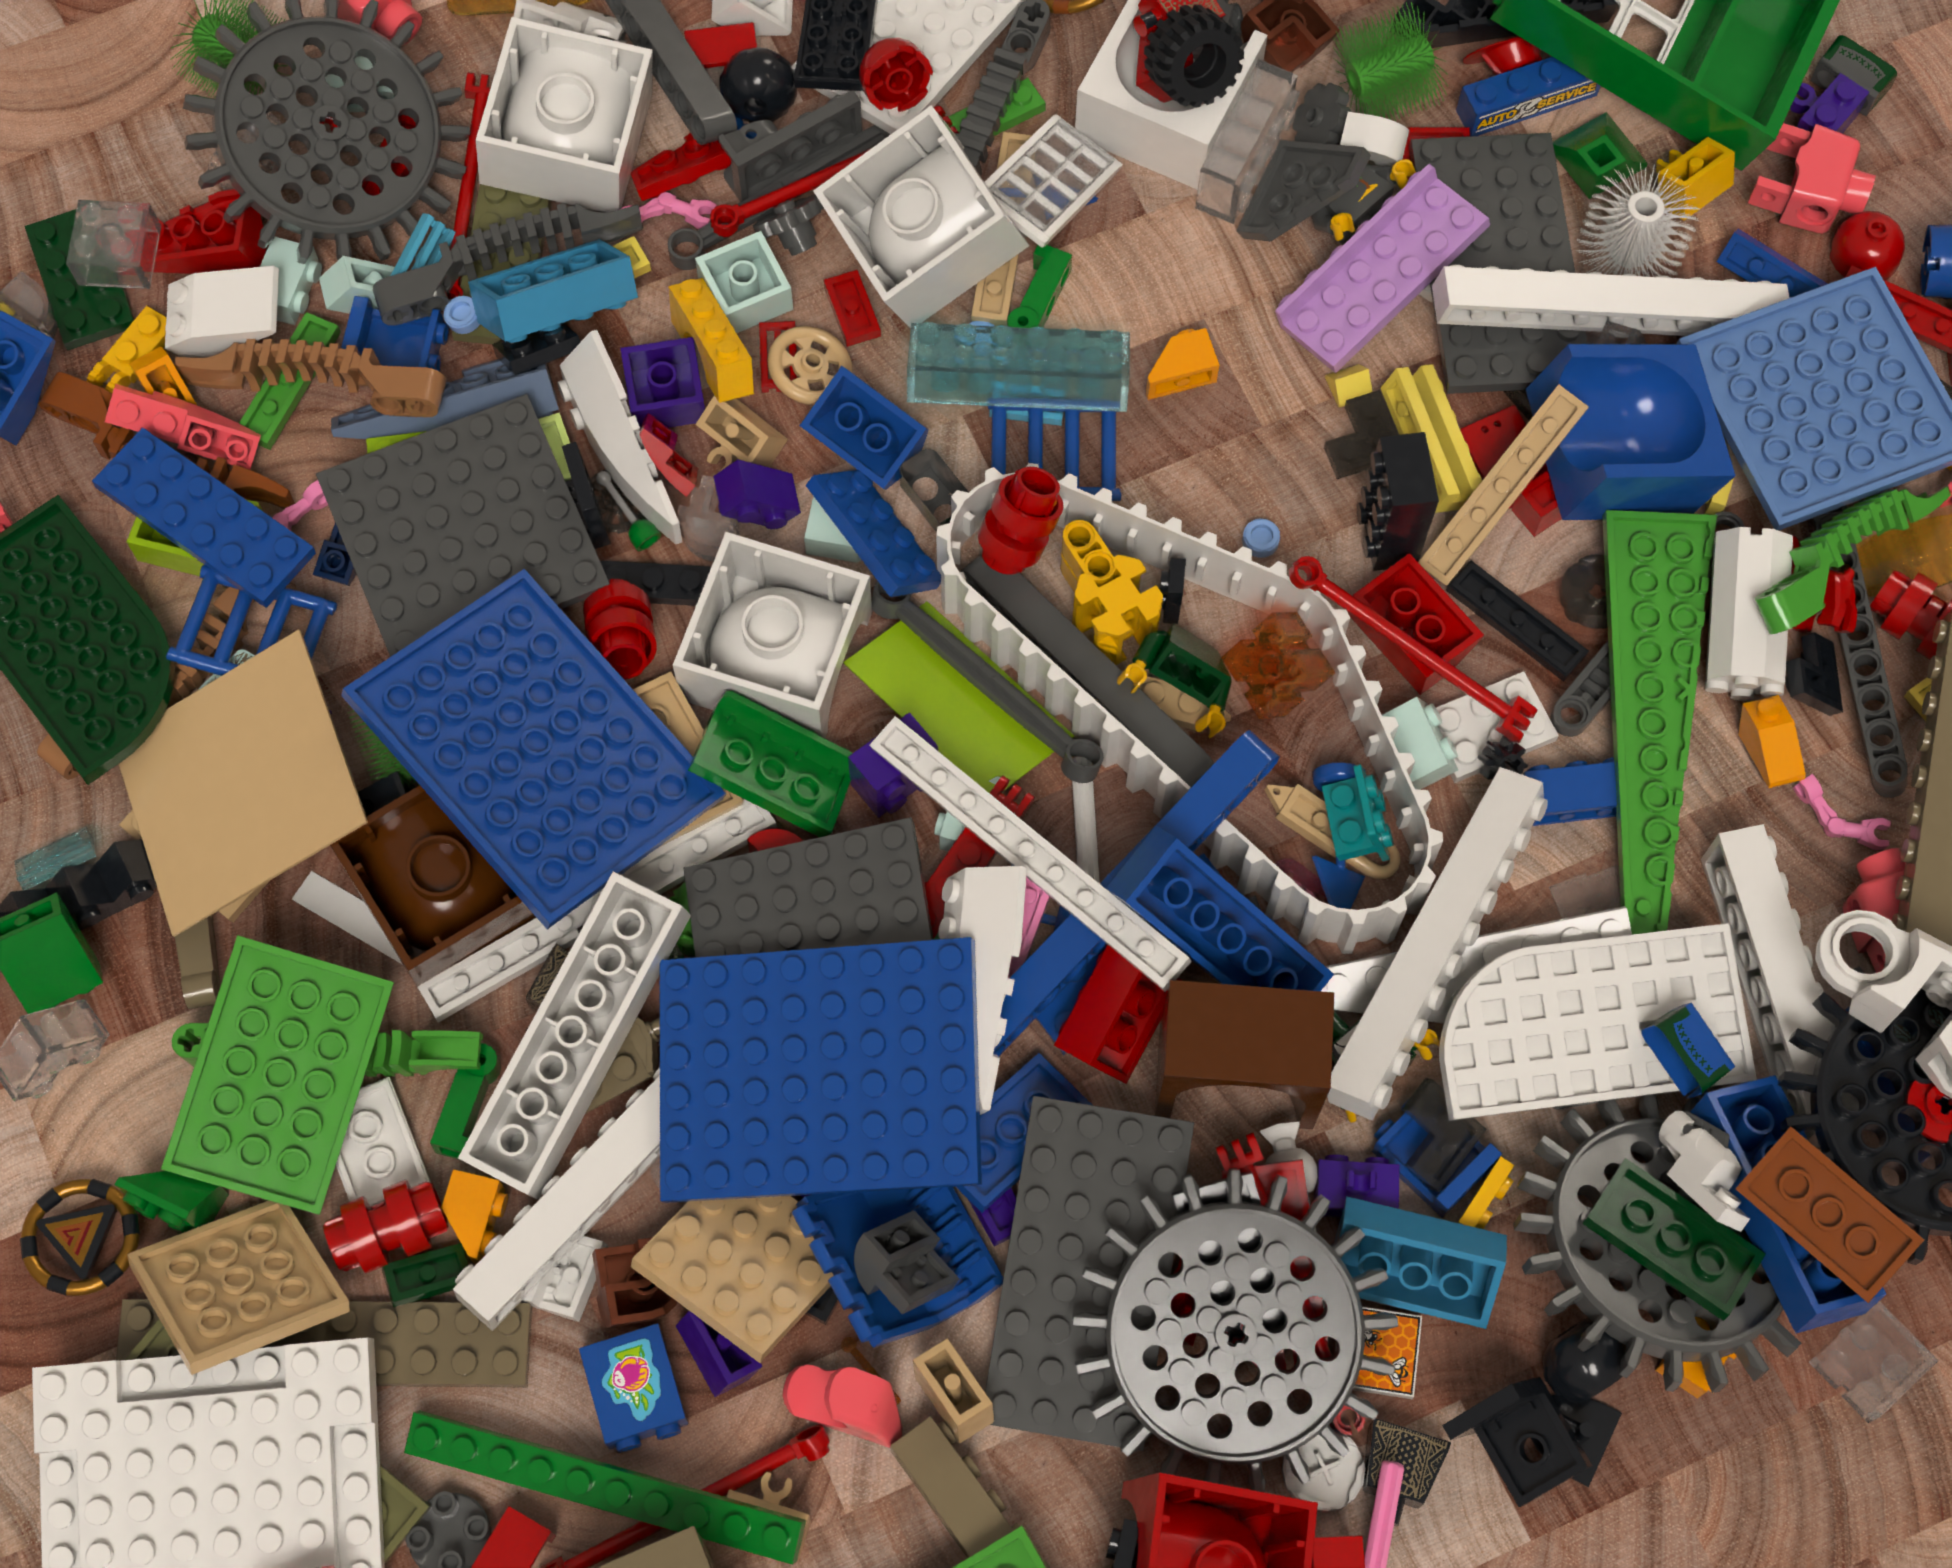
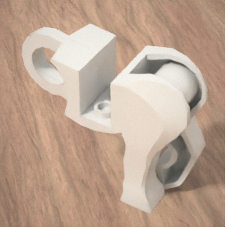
(1911, 963)

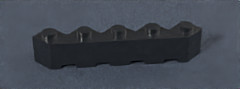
(1470, 19)
(96, 889)

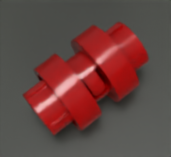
(1020, 520)
(1911, 608)
(621, 626)
(368, 1233)

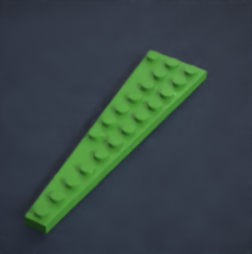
(1654, 633)

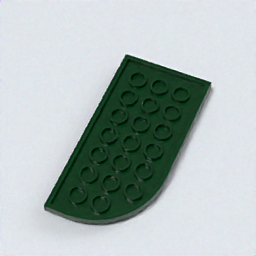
(79, 641)

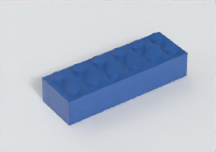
(1212, 919)
(1802, 1283)

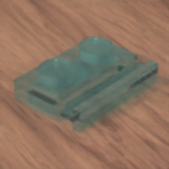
(51, 858)

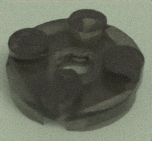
(1575, 596)

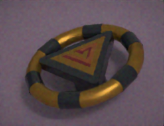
(79, 1237)

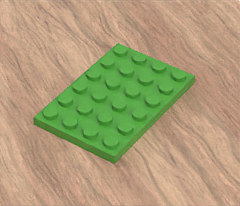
(277, 1075)

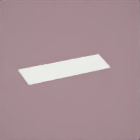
(343, 911)

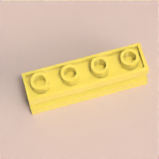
(1422, 406)

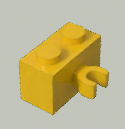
(1704, 168)

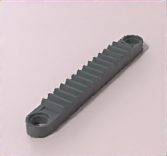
(1592, 687)

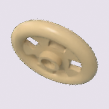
(803, 337)

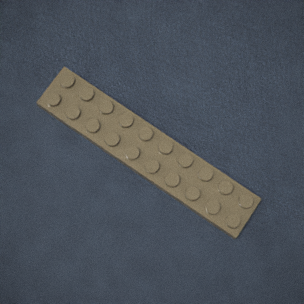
(412, 1342)

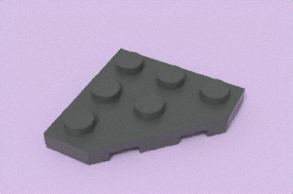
(1298, 184)

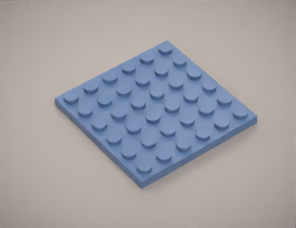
(1826, 398)

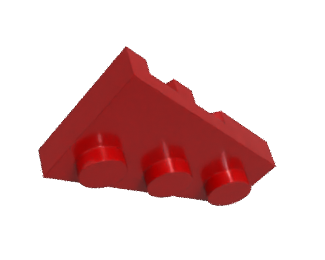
(678, 167)

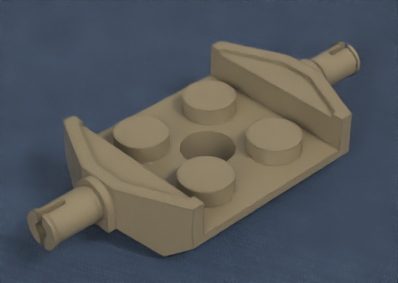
(633, 1063)

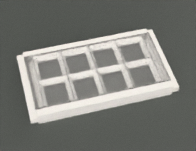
(1051, 179)

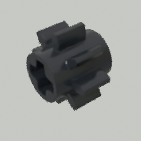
(1503, 755)

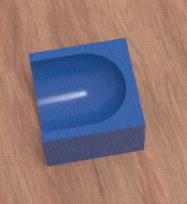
(1646, 434)

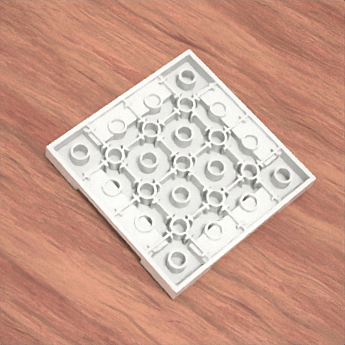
(214, 1467)

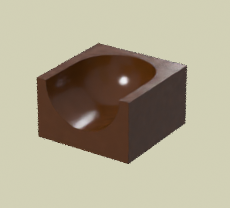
(427, 885)
(1246, 1039)

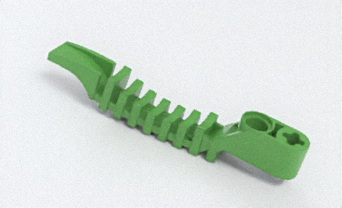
(1804, 591)
(390, 1055)

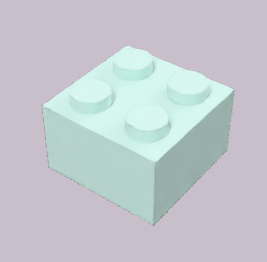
(746, 281)

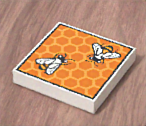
(1397, 1346)

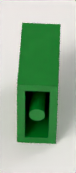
(46, 955)

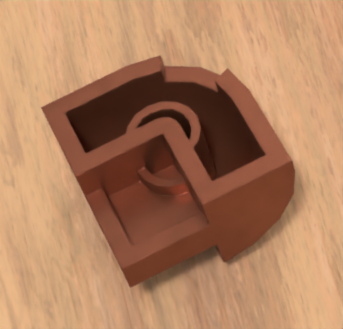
(1294, 30)
(624, 1293)

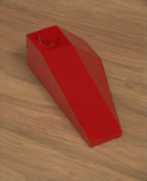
(205, 242)

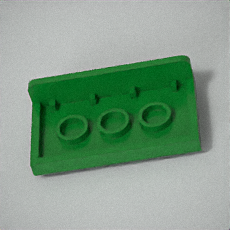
(773, 763)

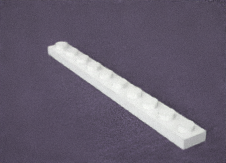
(1025, 847)
(532, 942)

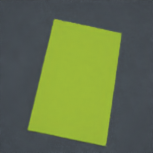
(947, 706)

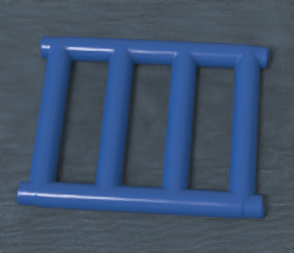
(1072, 429)
(220, 662)

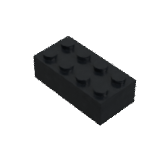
(1397, 499)

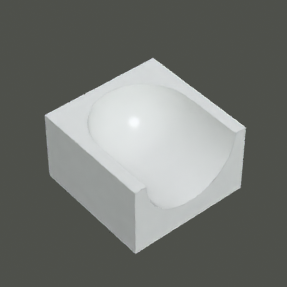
(564, 116)
(1139, 126)
(920, 218)
(772, 631)

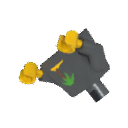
(1363, 201)

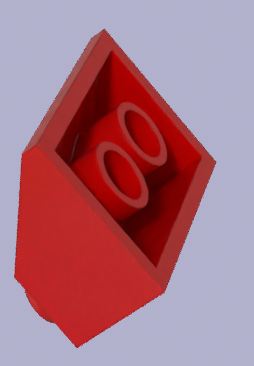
(1422, 610)
(1113, 1017)

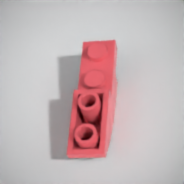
(183, 423)

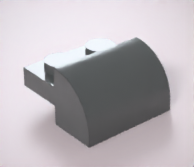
(902, 1263)

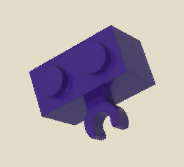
(1834, 108)
(756, 494)
(1368, 1181)
(716, 1357)

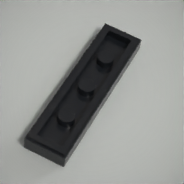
(1517, 620)

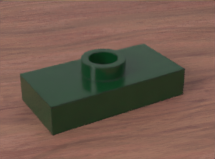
(424, 1274)

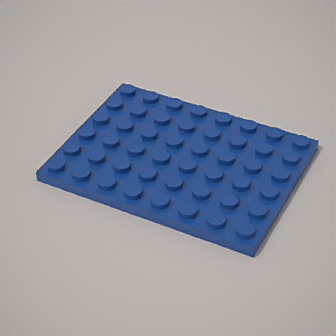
(533, 746)
(819, 1071)

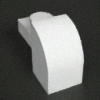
(1378, 135)

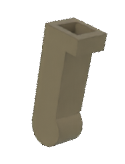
(198, 964)

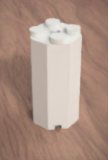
(1739, 648)

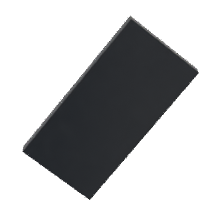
(834, 43)

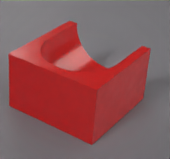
(1218, 1525)

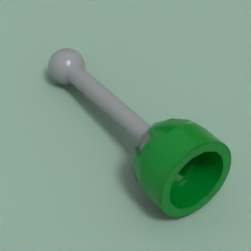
(642, 531)

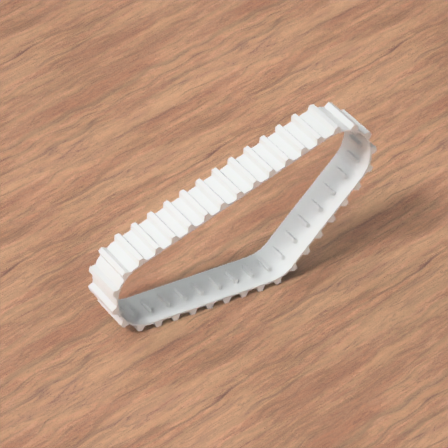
(1254, 586)

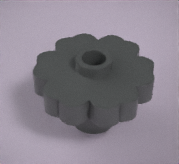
(1322, 115)
(792, 223)

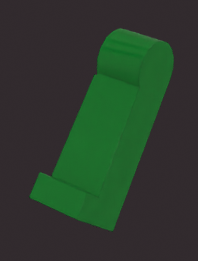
(1052, 272)
(464, 1104)

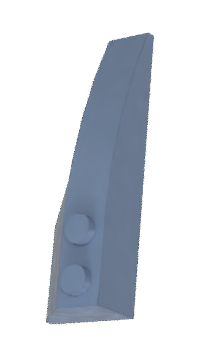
(477, 390)

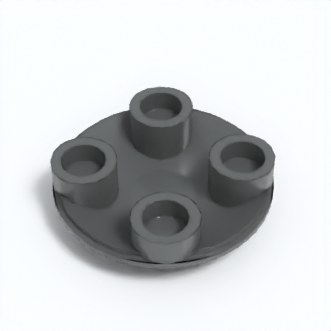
(449, 1532)

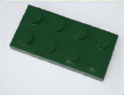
(80, 311)
(1674, 1239)

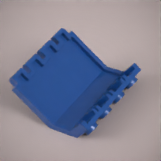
(842, 1218)

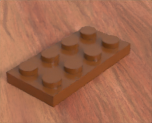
(1829, 1214)

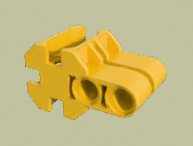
(1107, 591)

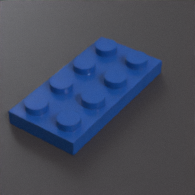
(875, 532)
(1006, 1127)

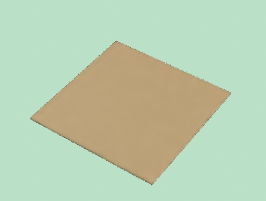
(240, 784)

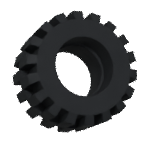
(1177, 39)

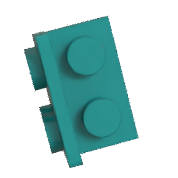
(1357, 817)

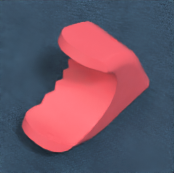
(845, 1402)

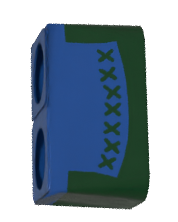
(1687, 1050)

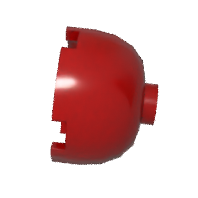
(895, 74)
(1868, 242)

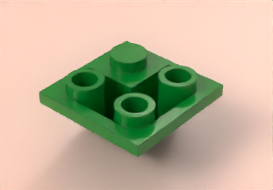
(1595, 152)
(174, 1197)

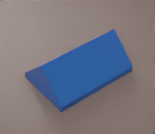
(864, 428)

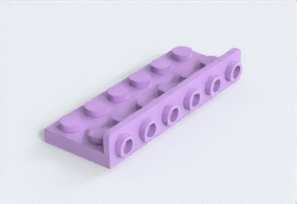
(1380, 269)

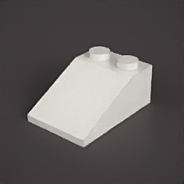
(220, 309)

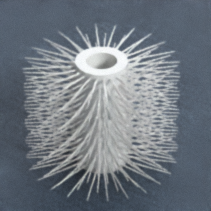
(1637, 227)

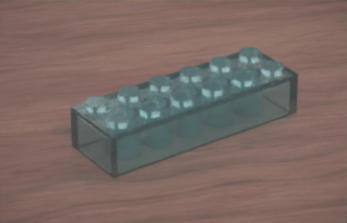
(1018, 367)

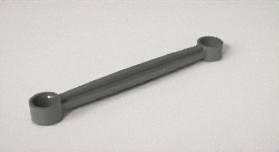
(706, 237)
(993, 685)

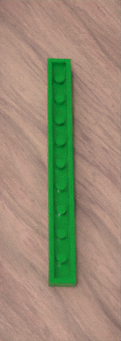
(605, 1486)

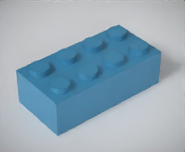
(553, 290)
(1429, 1261)

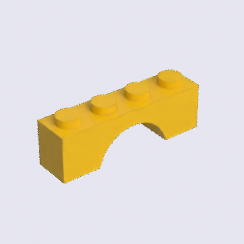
(723, 355)

